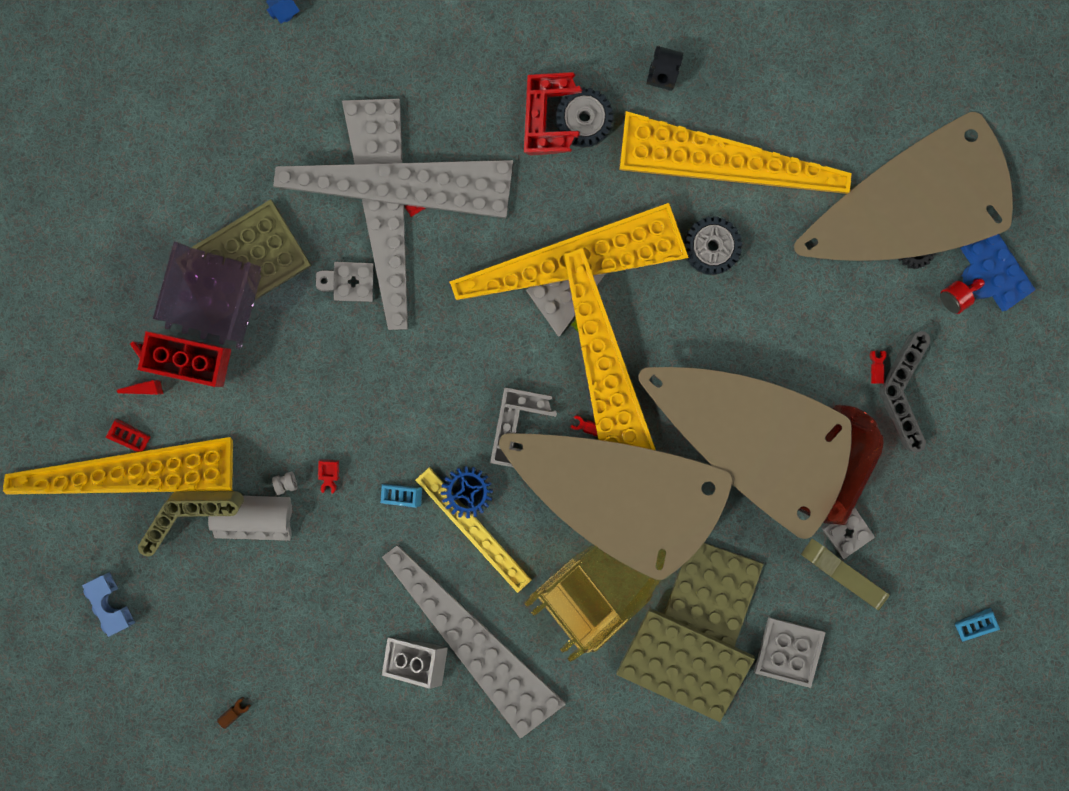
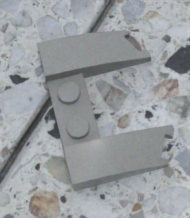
(511, 404)

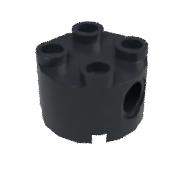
(664, 68)

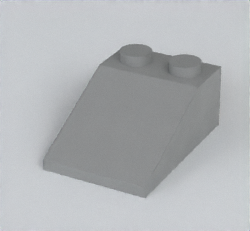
(415, 662)

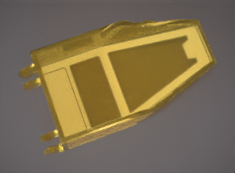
(594, 597)

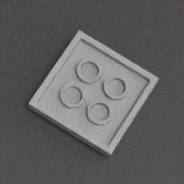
(789, 652)

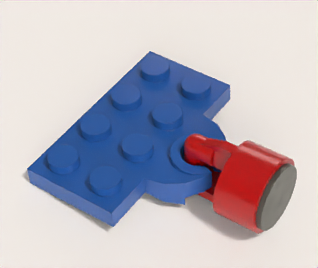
(990, 273)

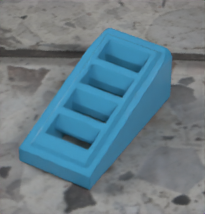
(417, 495)
(981, 616)

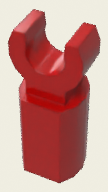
(877, 368)
(588, 427)

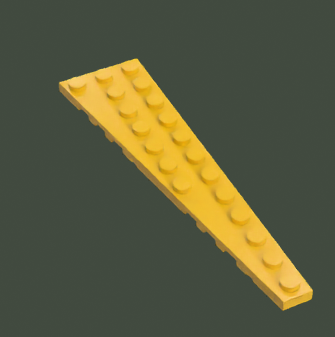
(677, 151)
(619, 246)
(610, 388)
(168, 469)

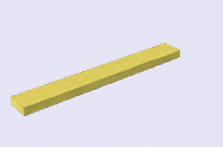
(476, 533)

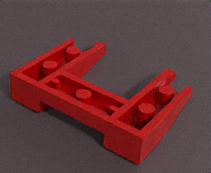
(536, 138)

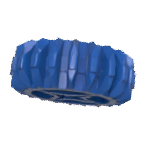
(470, 500)

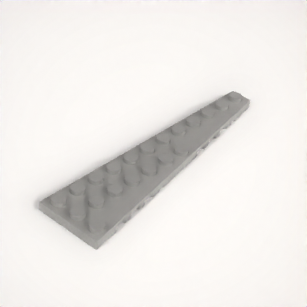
(377, 139)
(447, 186)
(504, 678)

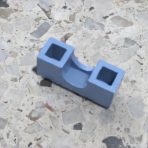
(111, 619)

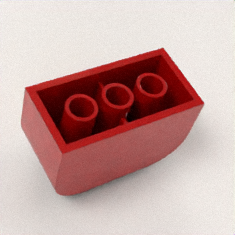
(184, 359)

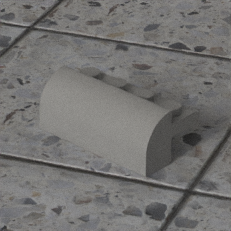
(257, 519)

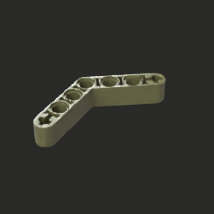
(188, 504)
(844, 574)

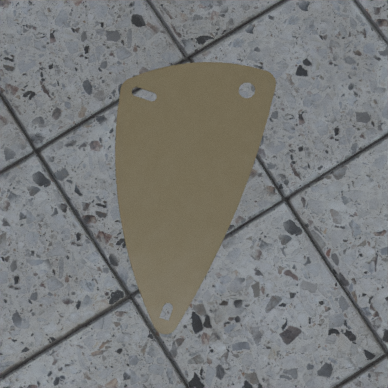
(920, 200)
(761, 437)
(623, 496)

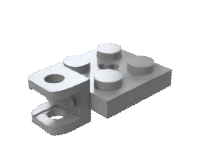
(339, 279)
(847, 545)

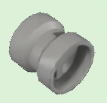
(284, 483)

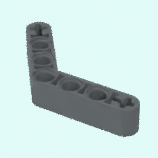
(898, 395)

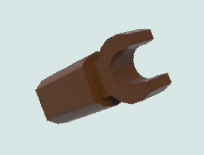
(232, 714)

